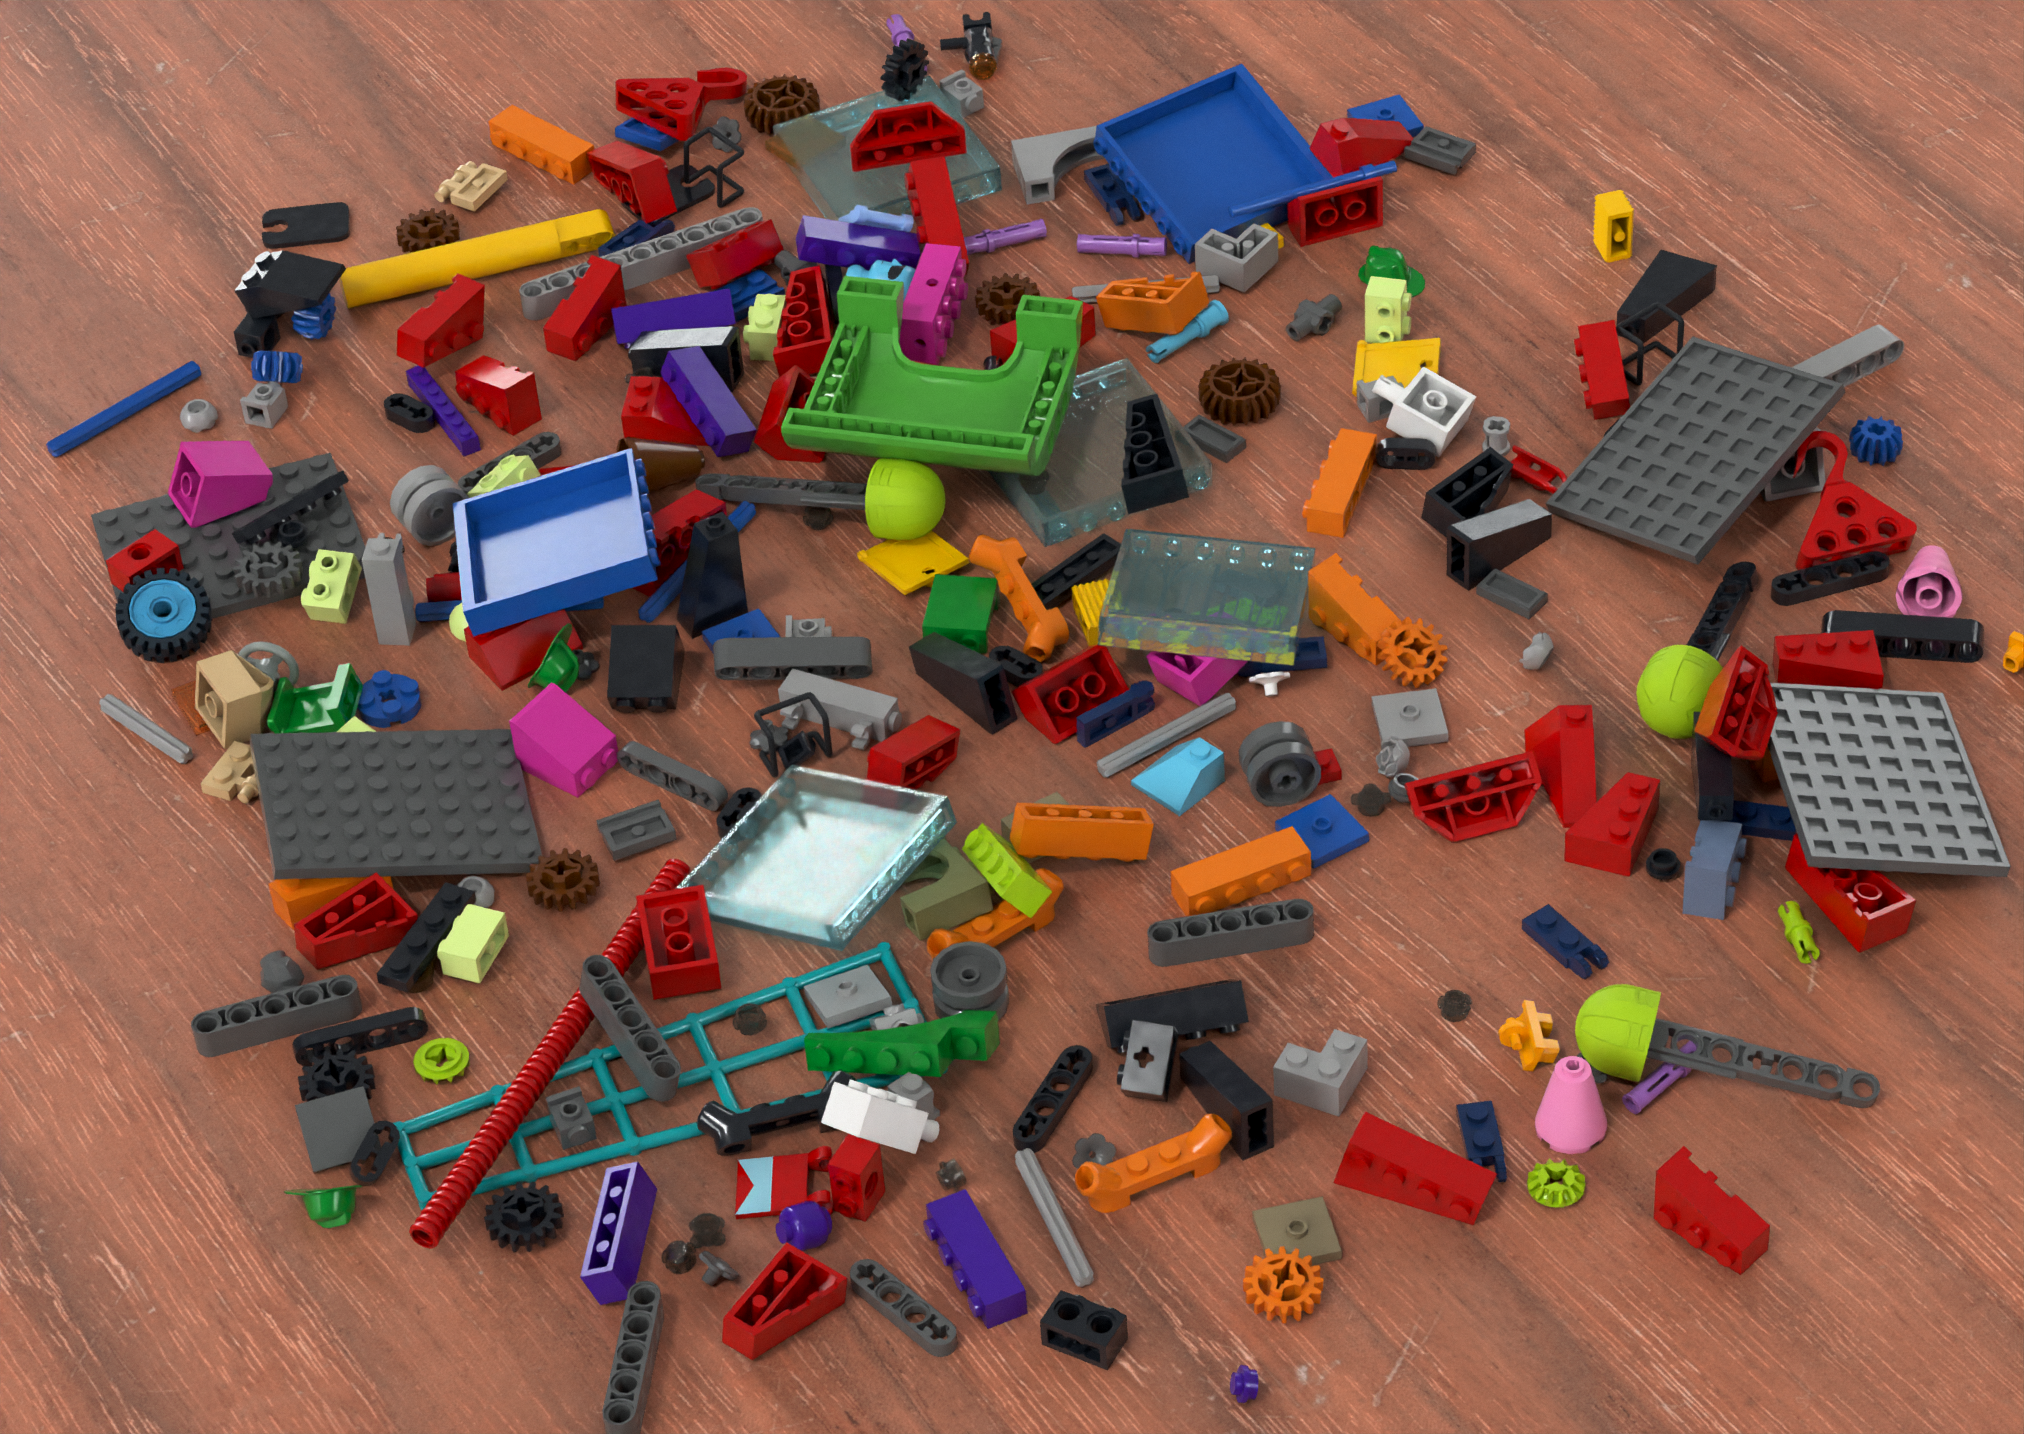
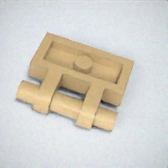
(471, 185)
(232, 775)

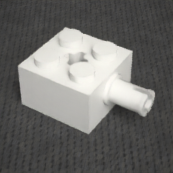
(1426, 408)
(878, 1116)

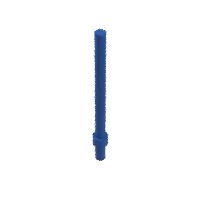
(1365, 172)

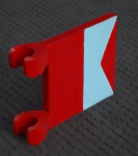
(777, 1182)

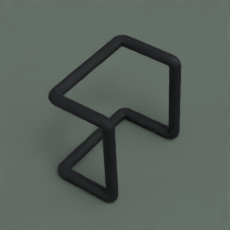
(719, 171)
(1639, 355)
(825, 746)

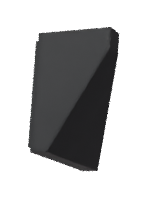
(797, 750)

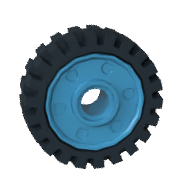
(169, 635)

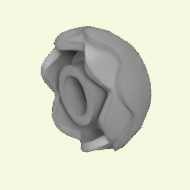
(198, 415)
(1538, 652)
(1392, 757)
(483, 890)

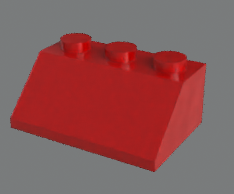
(1336, 212)
(787, 391)
(517, 649)
(1069, 690)

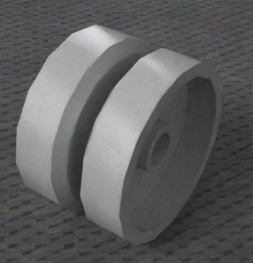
(425, 504)

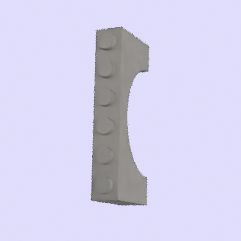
(1047, 158)

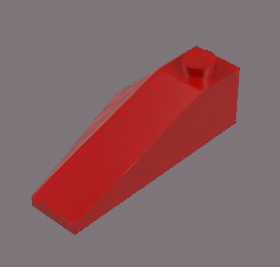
(1353, 142)
(1565, 759)

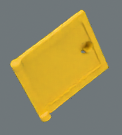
(1395, 359)
(906, 561)

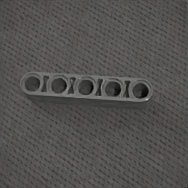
(776, 656)
(1230, 932)
(276, 1015)
(629, 1028)
(634, 1360)

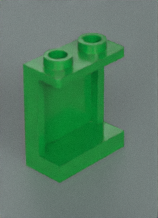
(962, 609)
(316, 707)

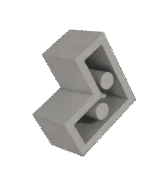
(1237, 260)
(1323, 1078)

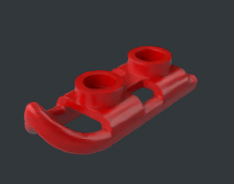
(1539, 479)

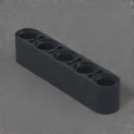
(1914, 635)

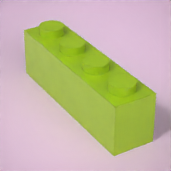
(1006, 870)

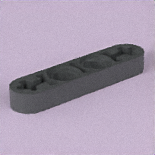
(540, 448)
(672, 775)
(907, 1304)

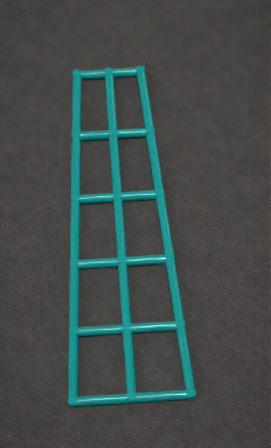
(617, 1101)

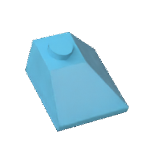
(1183, 775)

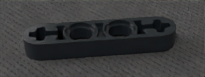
(1795, 589)
(359, 1032)
(1048, 1097)

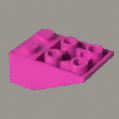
(1193, 675)

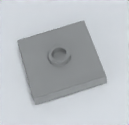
(1411, 717)
(847, 996)

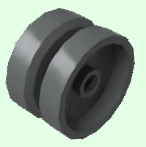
(1279, 764)
(969, 979)

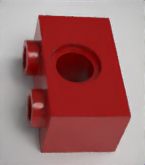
(145, 554)
(856, 1177)

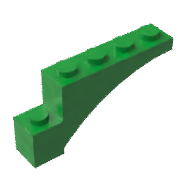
(915, 1048)

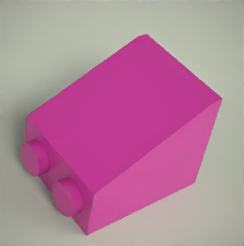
(217, 480)
(562, 742)

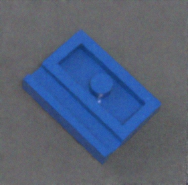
(746, 288)

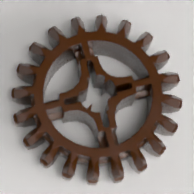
(779, 101)
(1239, 391)

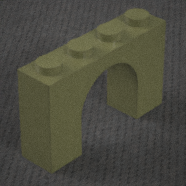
(949, 901)

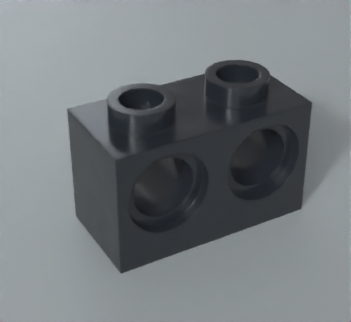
(1084, 1329)

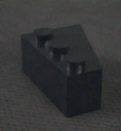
(1468, 491)

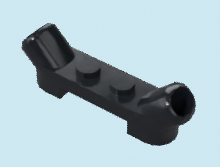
(734, 1131)

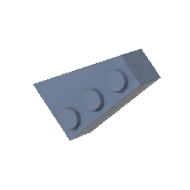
(1713, 869)

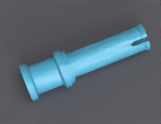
(1199, 327)

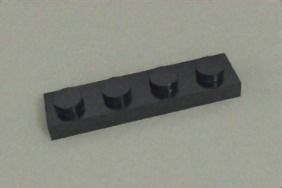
(302, 502)
(1076, 570)
(423, 938)

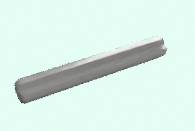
(146, 728)

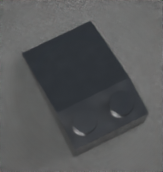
(286, 283)

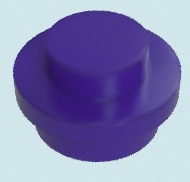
(1244, 1384)

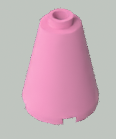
(1929, 585)
(1571, 1108)

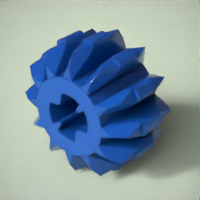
(315, 320)
(277, 366)
(1876, 441)

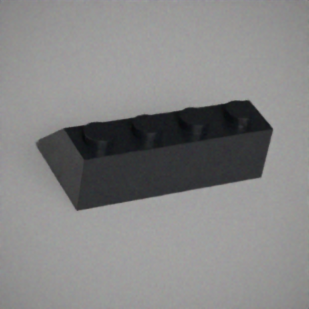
(1187, 1009)

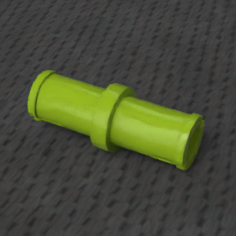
(1798, 932)

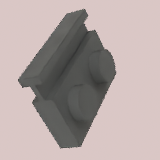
(1440, 150)
(636, 830)

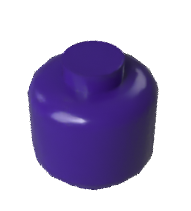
(804, 1225)

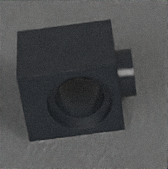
(256, 335)

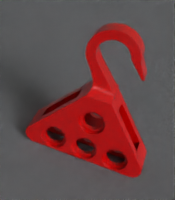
(681, 107)
(1865, 514)

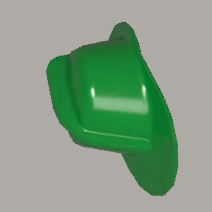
(1391, 263)
(559, 663)
(329, 1206)

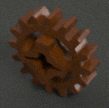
(427, 230)
(1002, 296)
(562, 879)

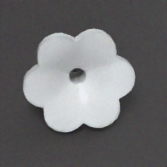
(1270, 681)

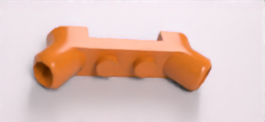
(1005, 560)
(1001, 922)
(1194, 1152)

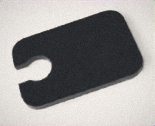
(683, 196)
(307, 225)

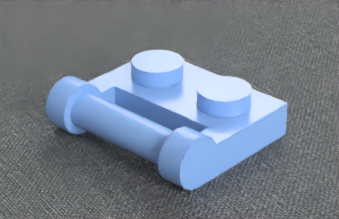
(863, 216)

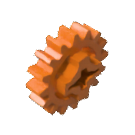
(1412, 652)
(1283, 1284)

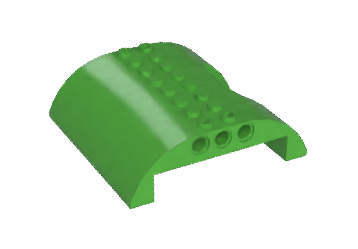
(887, 406)

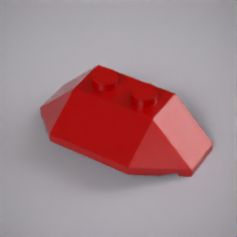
(905, 136)
(1739, 708)
(1477, 797)

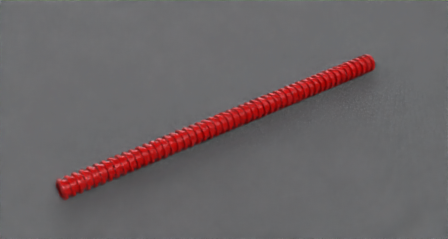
(530, 1081)

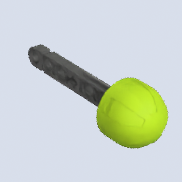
(899, 499)
(1621, 1029)

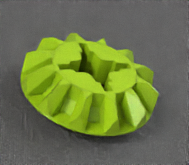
(432, 1052)
(1556, 1194)

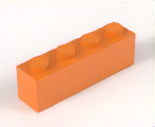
(541, 144)
(1340, 482)
(1081, 831)
(1241, 872)

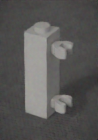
(389, 590)
(847, 706)

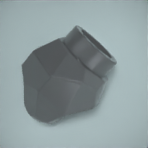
(280, 972)

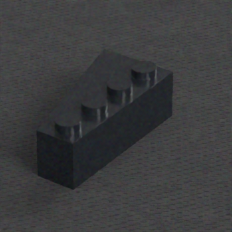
(1151, 460)

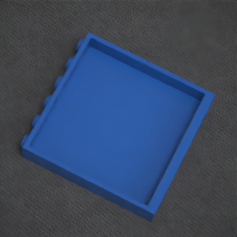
(1207, 152)
(555, 541)

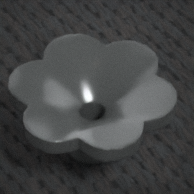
(729, 129)
(587, 664)
(759, 739)
(1102, 1150)
(716, 1268)

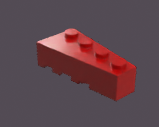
(634, 178)
(934, 204)
(805, 323)
(674, 532)
(1858, 902)
(1413, 1171)

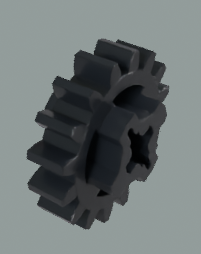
(904, 69)
(336, 1075)
(524, 1216)

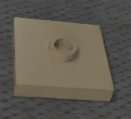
(1299, 1226)

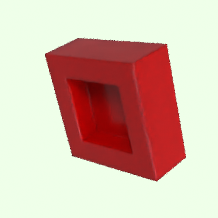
(1329, 766)

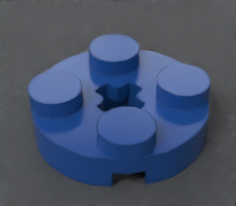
(389, 686)

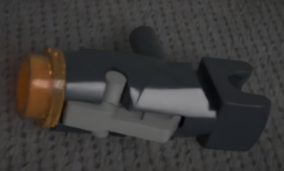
(980, 45)

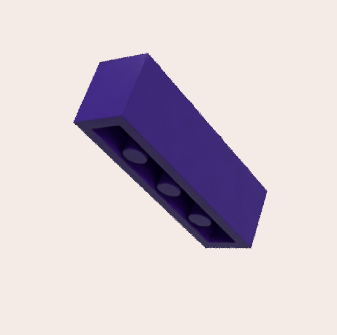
(853, 244)
(683, 312)
(708, 401)
(618, 1232)
(976, 1259)

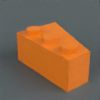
(1153, 305)
(1346, 609)
(300, 897)

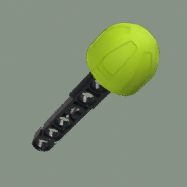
(1680, 675)

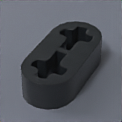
(409, 413)
(1406, 453)
(1017, 665)
(733, 809)
(381, 1157)

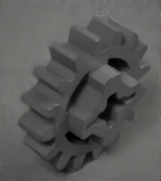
(266, 569)

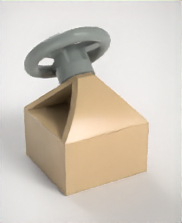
(238, 690)

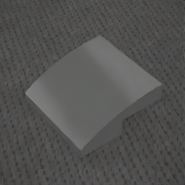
(335, 1127)

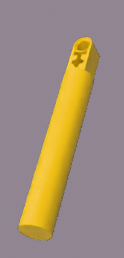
(475, 257)

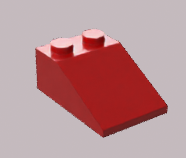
(656, 414)
(678, 942)

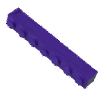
(444, 410)

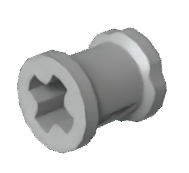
(1496, 434)

